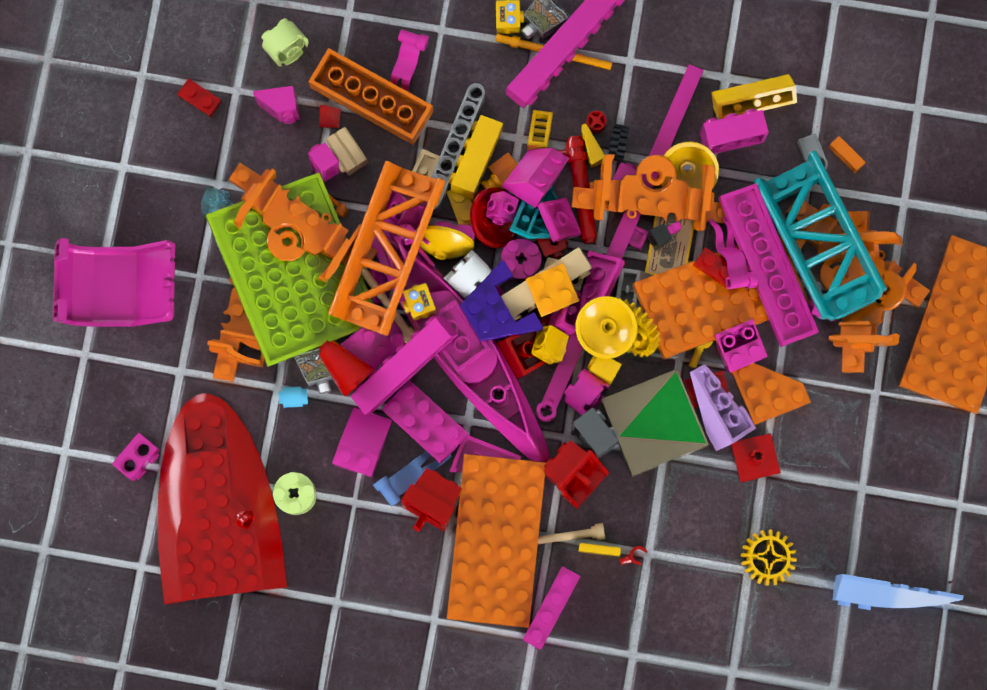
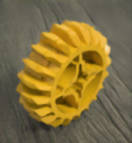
(768, 567)

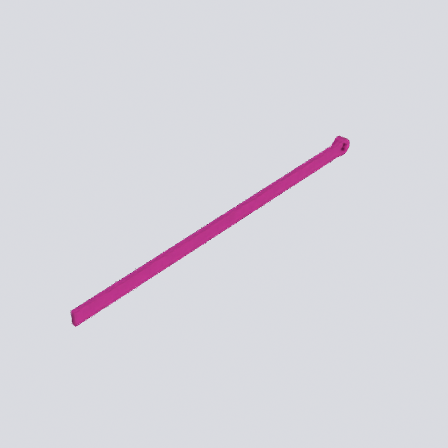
(622, 236)

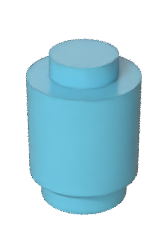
(293, 396)

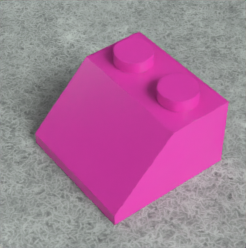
(279, 103)
(411, 216)

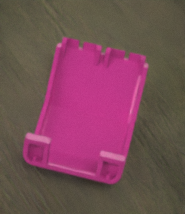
(113, 284)

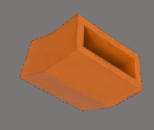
(503, 167)

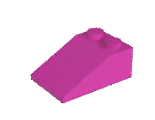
(362, 443)

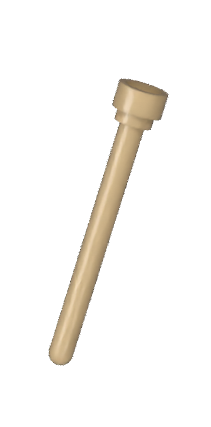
(407, 332)
(595, 532)

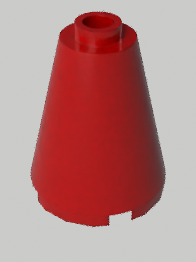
(343, 366)

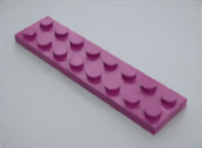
(767, 258)

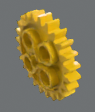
(647, 337)

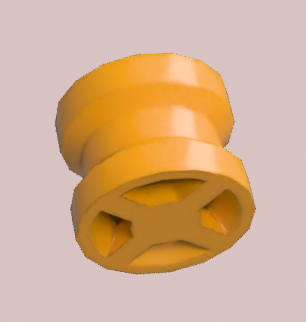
(493, 181)

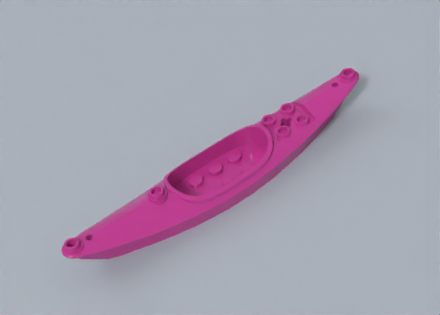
(473, 365)

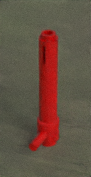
(577, 159)

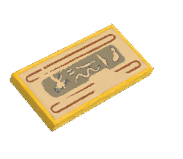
(674, 252)

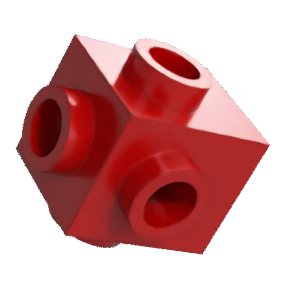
(549, 250)

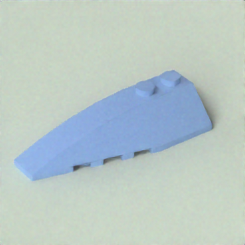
(879, 593)

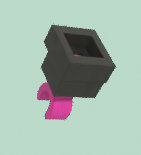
(661, 235)

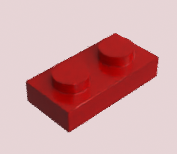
(199, 97)
(712, 266)

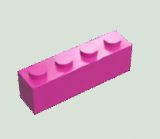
(551, 608)

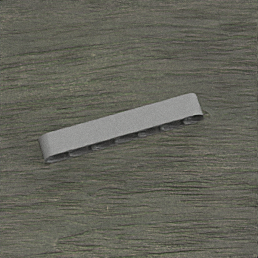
(458, 139)

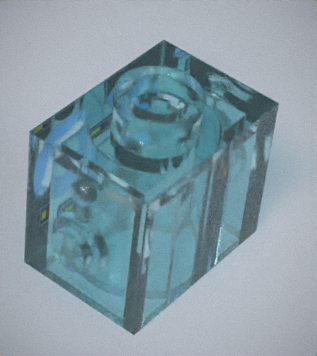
(214, 200)

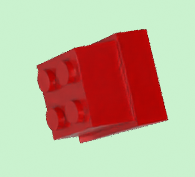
(575, 473)
(431, 500)

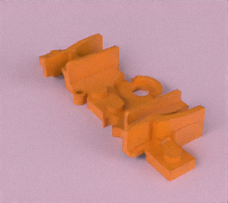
(232, 337)

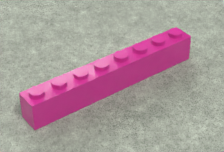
(559, 49)

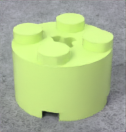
(284, 42)
(294, 481)

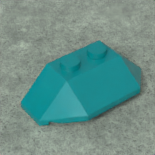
(529, 221)

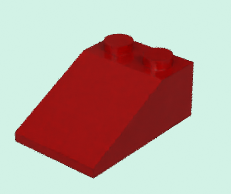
(518, 351)

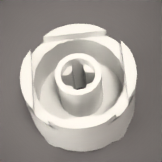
(467, 274)

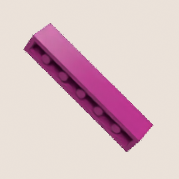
(404, 364)

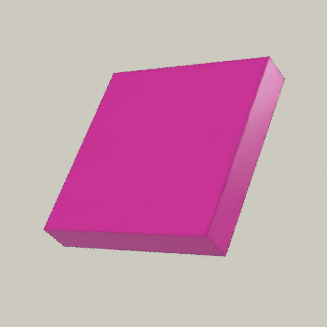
(559, 219)

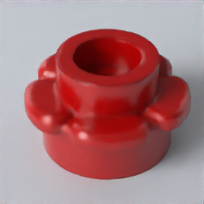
(245, 518)

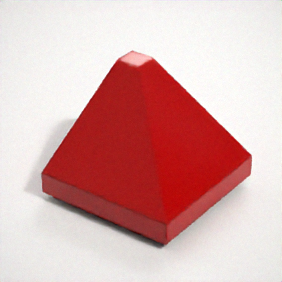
(329, 117)

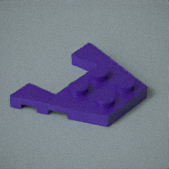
(488, 312)

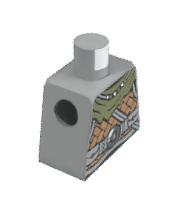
(543, 18)
(314, 370)

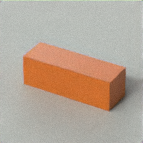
(846, 154)

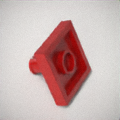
(755, 458)

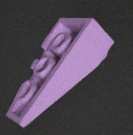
(721, 416)

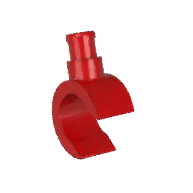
(629, 558)

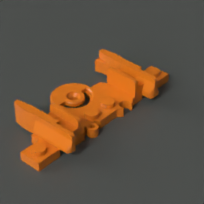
(634, 195)
(280, 212)
(915, 291)
(860, 327)

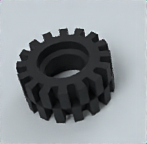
(619, 141)

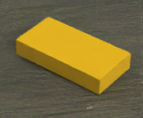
(599, 549)

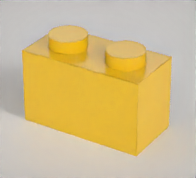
(604, 368)

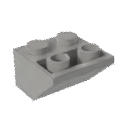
(624, 286)

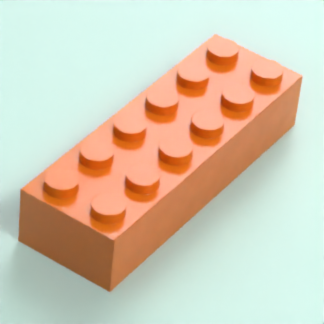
(371, 96)

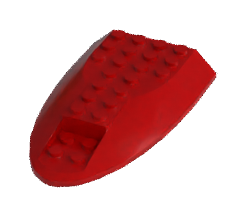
(204, 482)

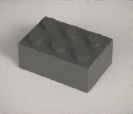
(594, 433)

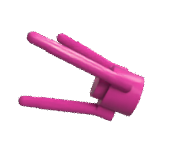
(403, 240)

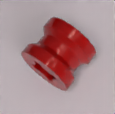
(598, 119)

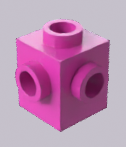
(501, 208)

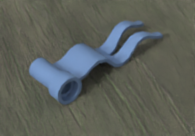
(400, 482)

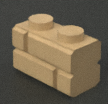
(346, 151)

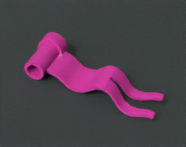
(408, 57)
(735, 259)

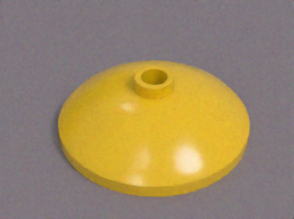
(694, 155)
(446, 243)
(592, 328)

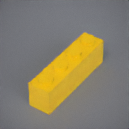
(756, 95)
(476, 157)

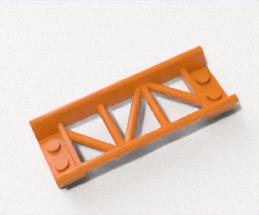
(356, 309)

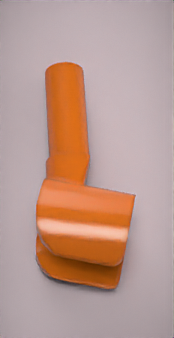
(341, 209)

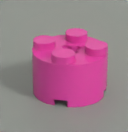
(532, 259)
(585, 392)

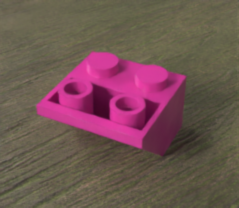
(740, 346)

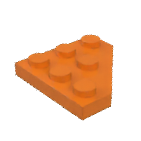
(768, 392)

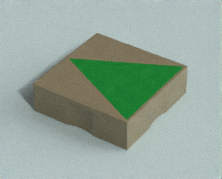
(654, 422)

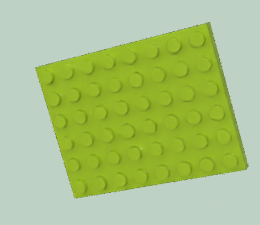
(283, 297)

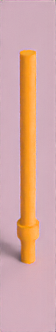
(516, 42)

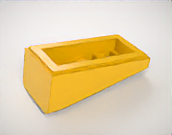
(539, 142)
(593, 150)

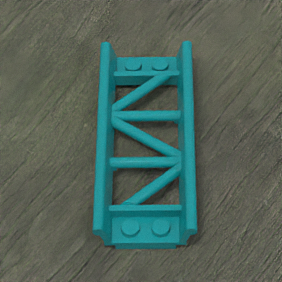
(838, 300)

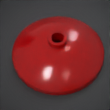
(485, 230)

